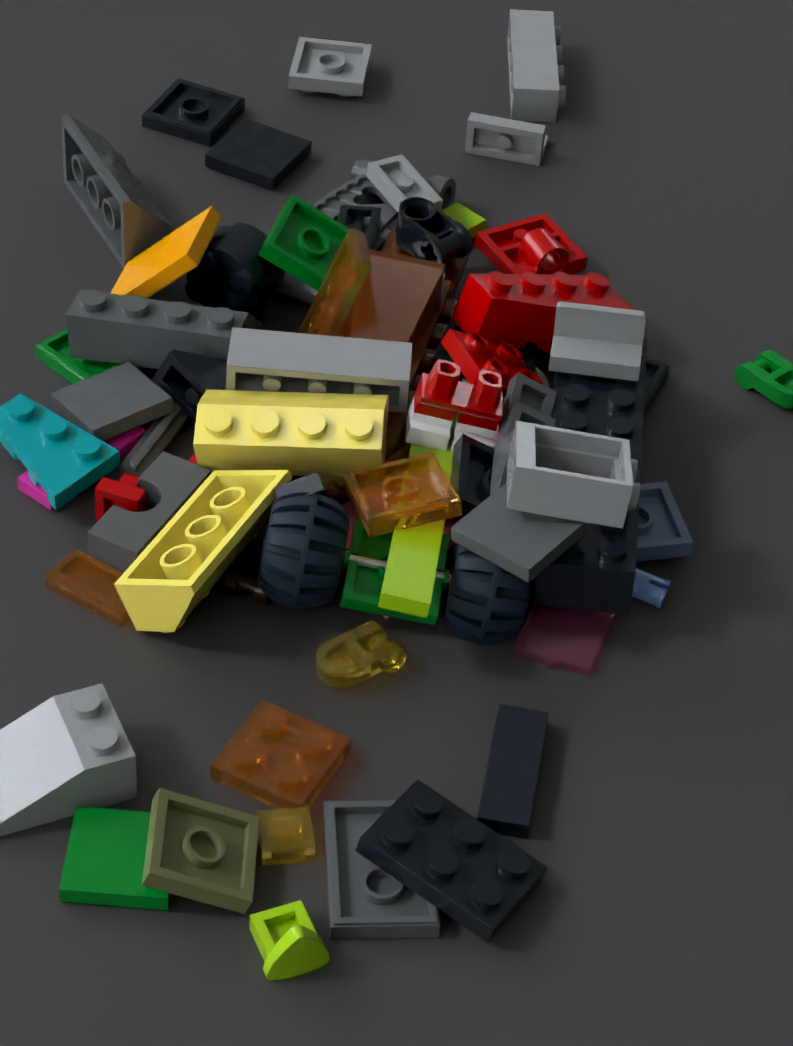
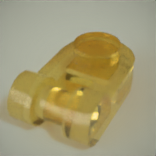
(358, 656)

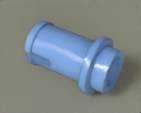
(650, 588)

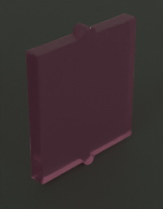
(563, 638)

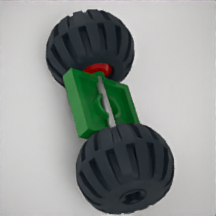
(308, 549)

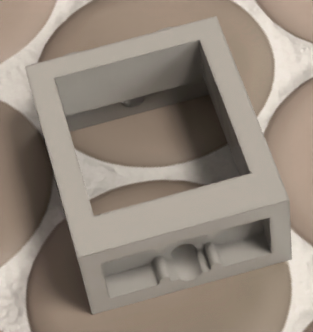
(571, 475)

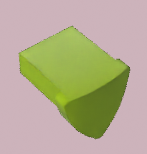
(287, 941)

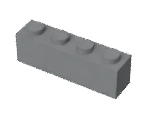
(535, 66)
(318, 364)

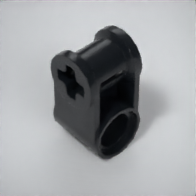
(430, 232)

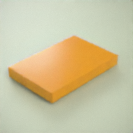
(169, 257)

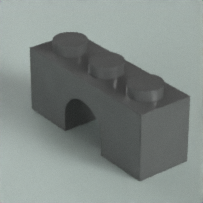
(125, 534)

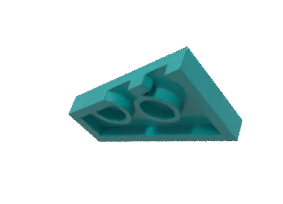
(54, 450)

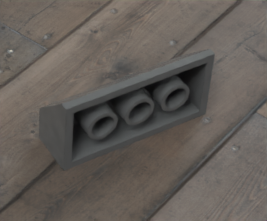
(110, 192)
(146, 330)

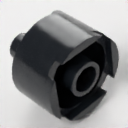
(232, 271)

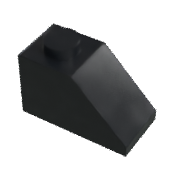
(188, 376)

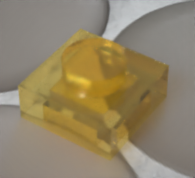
(285, 836)

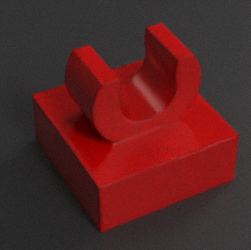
(120, 493)

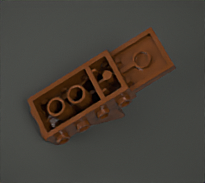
(405, 303)

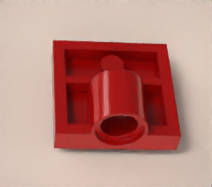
(531, 246)
(476, 354)

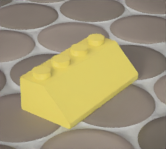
(290, 431)
(197, 547)

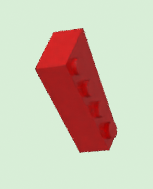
(525, 304)

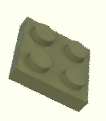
(201, 851)

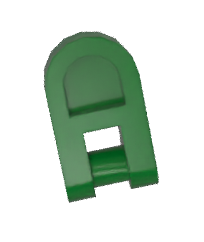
(770, 376)

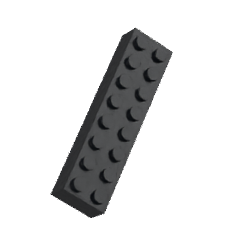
(601, 565)

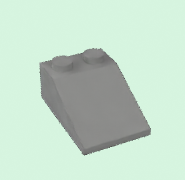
(64, 758)

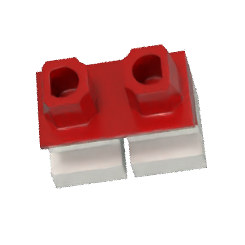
(448, 408)

